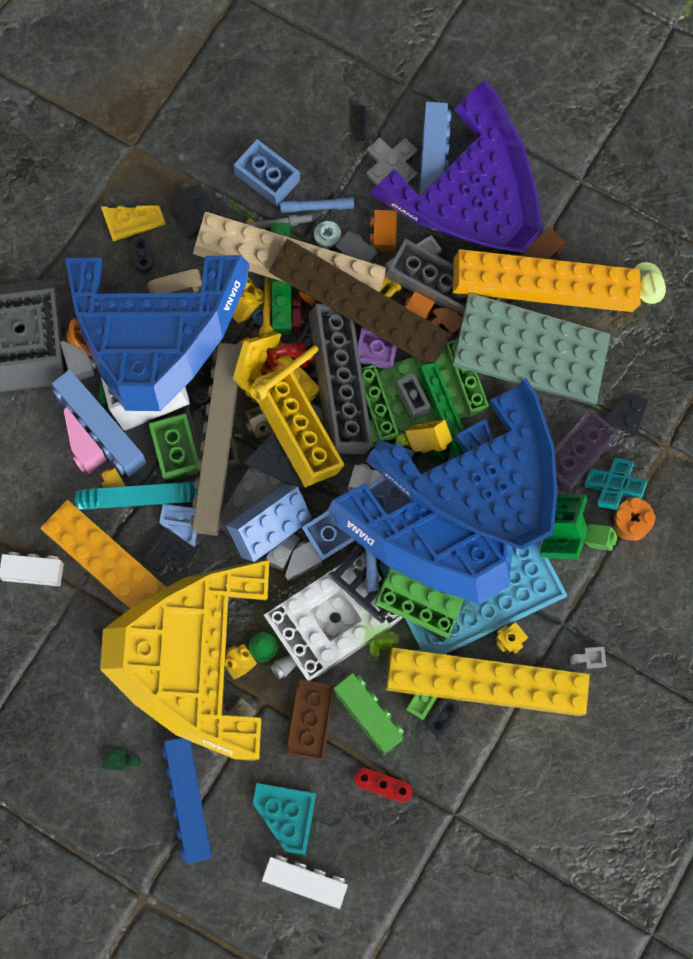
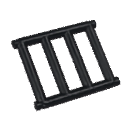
(351, 589)

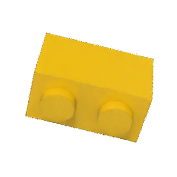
(429, 436)

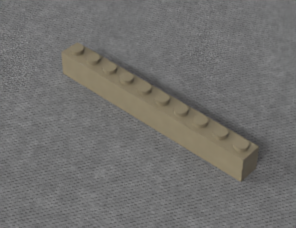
(217, 441)

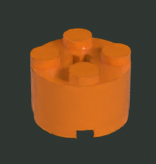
(635, 509)

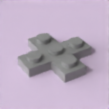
(390, 159)

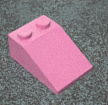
(85, 450)

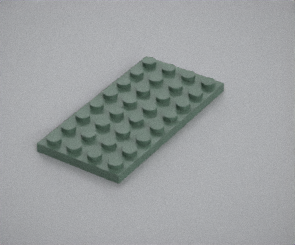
(533, 346)

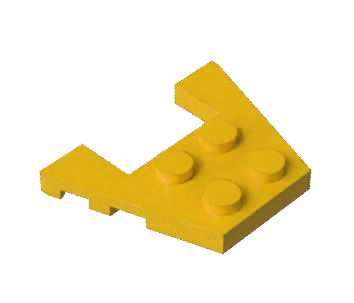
(251, 359)

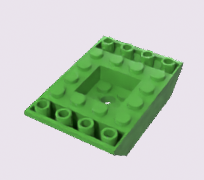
(418, 603)

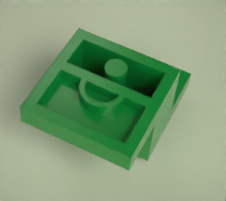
(569, 528)

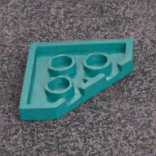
(286, 814)

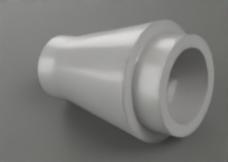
(283, 666)

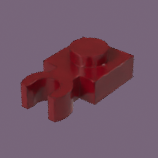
(298, 319)

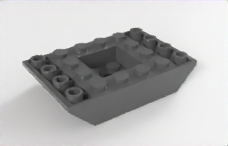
(36, 354)

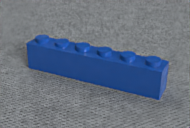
(187, 800)

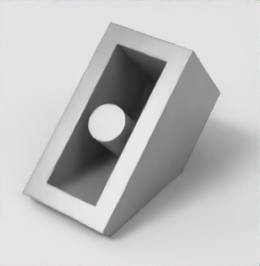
(78, 361)
(282, 553)
(302, 561)

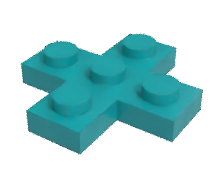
(615, 483)

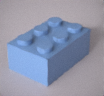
(266, 172)

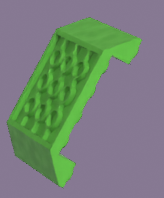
(387, 408)

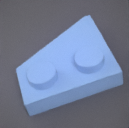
(177, 521)

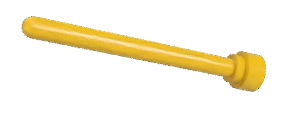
(266, 328)
(260, 391)

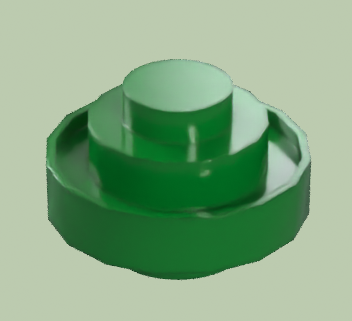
(263, 647)

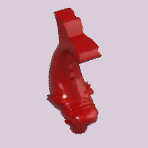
(292, 349)

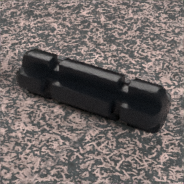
(361, 122)

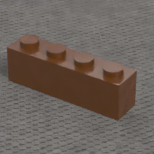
(546, 246)

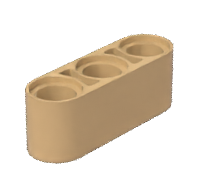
(176, 282)

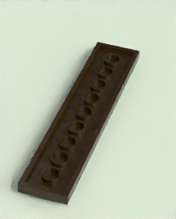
(359, 302)

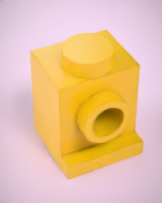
(112, 479)

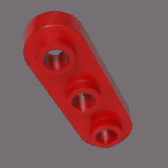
(390, 791)

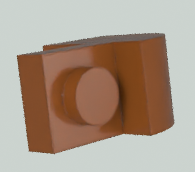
(447, 320)

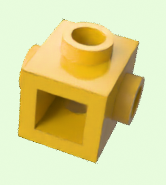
(513, 632)
(238, 661)

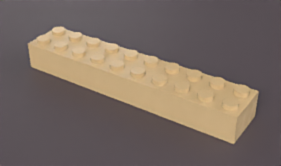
(260, 248)

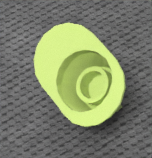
(651, 283)

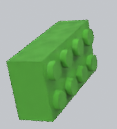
(368, 714)

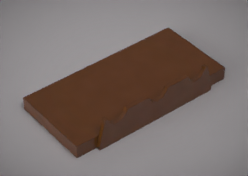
(309, 719)

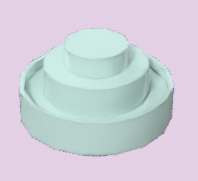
(327, 234)

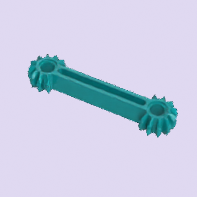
(135, 495)

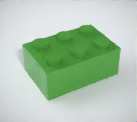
(175, 448)

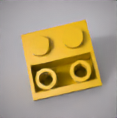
(249, 302)

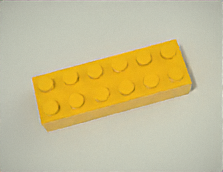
(299, 430)

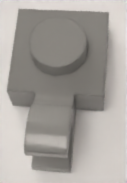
(592, 658)

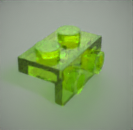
(384, 641)

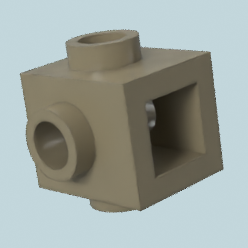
(257, 422)

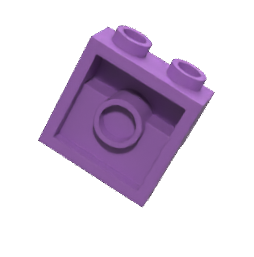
(375, 350)

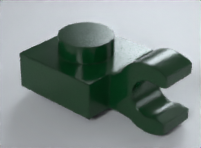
(118, 759)

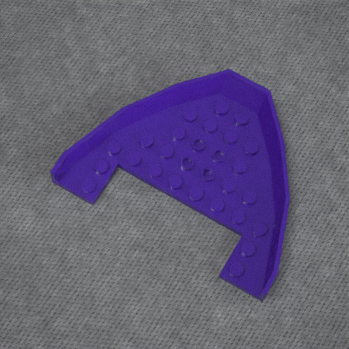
(485, 192)

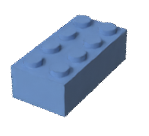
(269, 522)

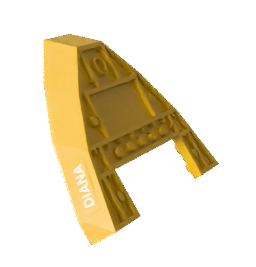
(172, 657)

